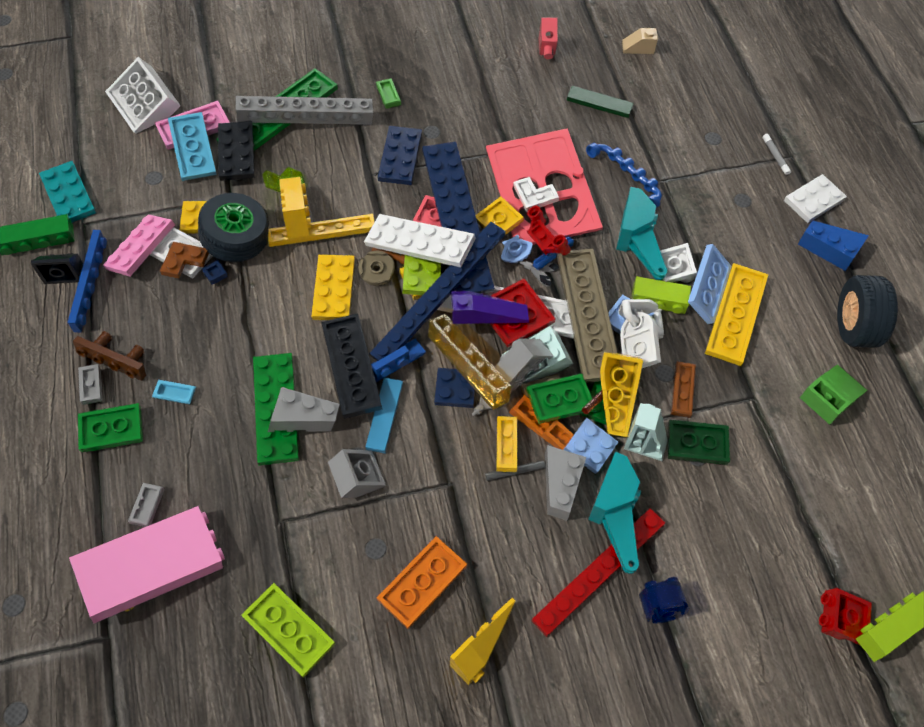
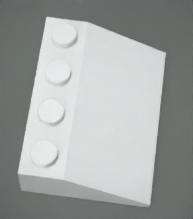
(142, 96)

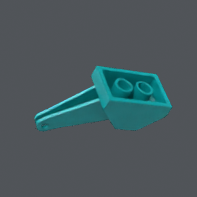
(638, 234)
(614, 510)

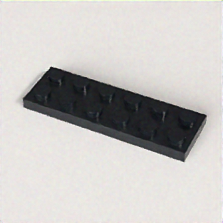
(351, 366)

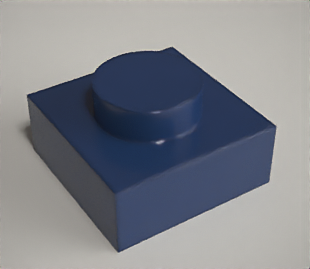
(214, 272)

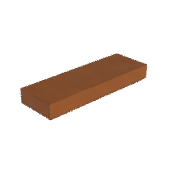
(683, 389)

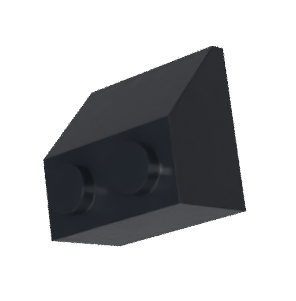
(58, 268)

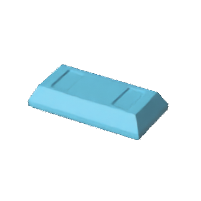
(174, 392)

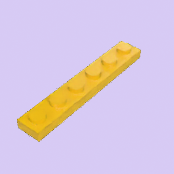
(324, 230)

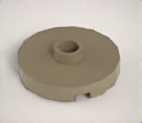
(374, 260)

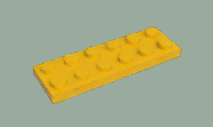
(736, 314)

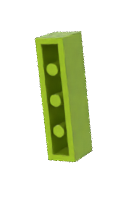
(894, 628)

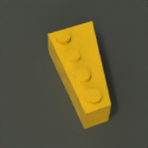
(294, 208)

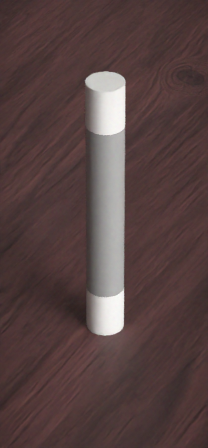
(776, 154)

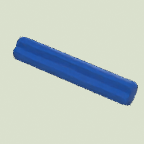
(544, 259)

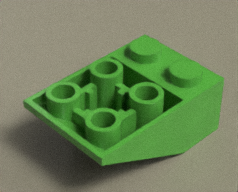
(832, 393)

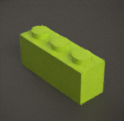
(667, 295)

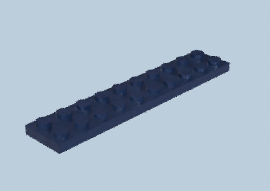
(455, 205)

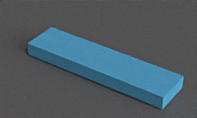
(383, 419)

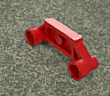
(543, 237)

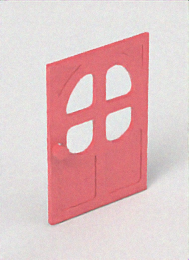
(537, 159)

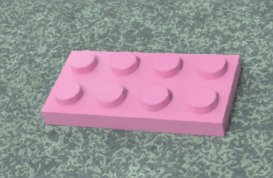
(212, 116)
(139, 245)

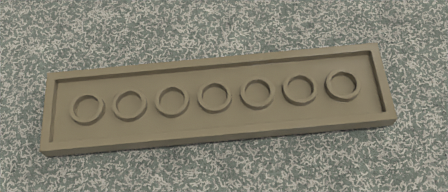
(586, 310)

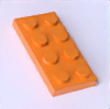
(421, 582)

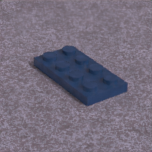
(400, 155)

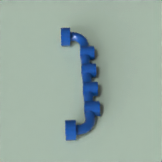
(627, 165)

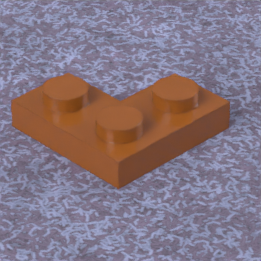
(179, 256)

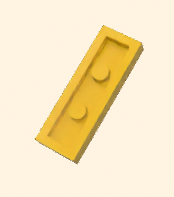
(506, 444)

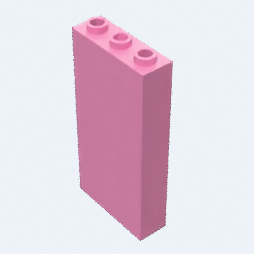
(146, 563)

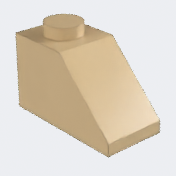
(641, 41)

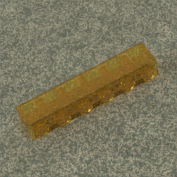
(469, 361)

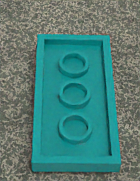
(67, 191)

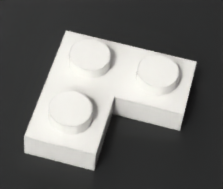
(535, 197)

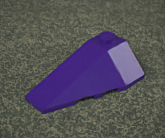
(478, 308)

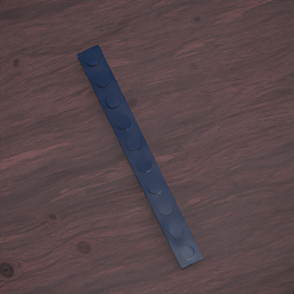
(437, 293)

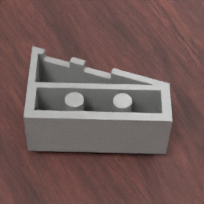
(522, 359)
(302, 412)
(562, 480)

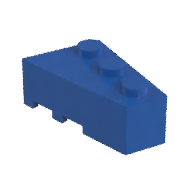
(832, 243)

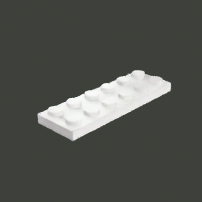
(420, 240)

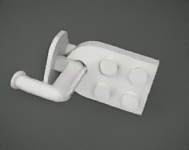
(640, 331)

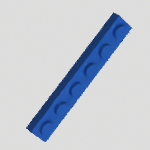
(86, 285)

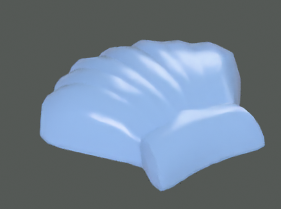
(516, 250)

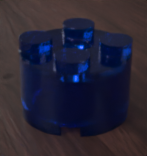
(663, 600)

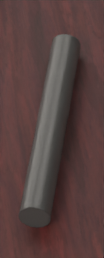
(520, 469)

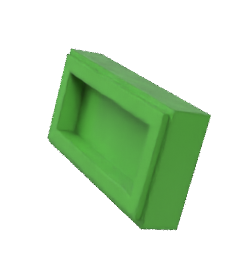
(388, 93)

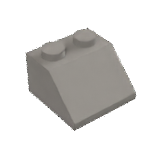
(356, 473)

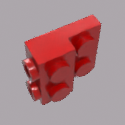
(844, 614)

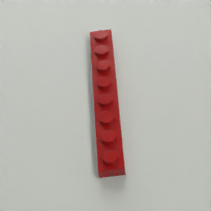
(592, 577)

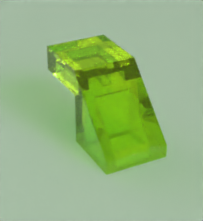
(272, 180)

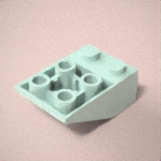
(557, 363)

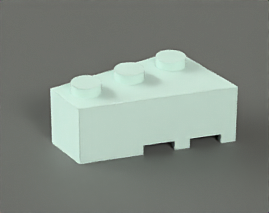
(647, 433)

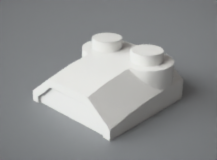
(679, 264)

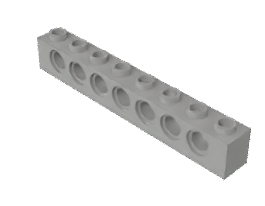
(304, 110)

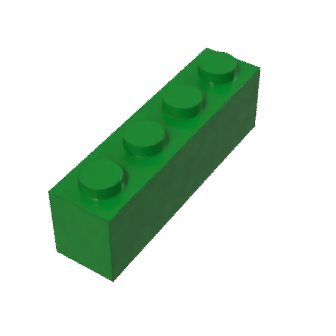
(36, 234)

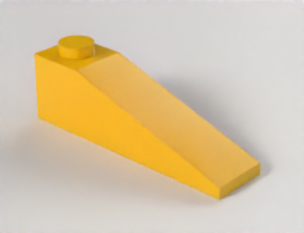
(619, 388)
(474, 653)

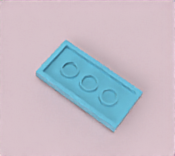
(191, 146)

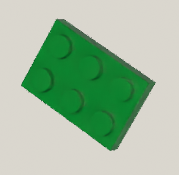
(559, 398)
(109, 428)

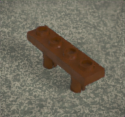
(98, 353)

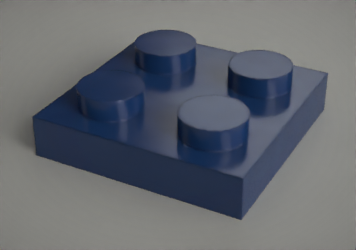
(453, 389)

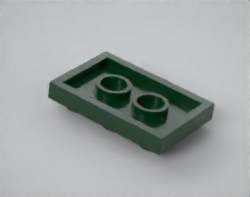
(698, 442)

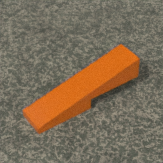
(552, 431)

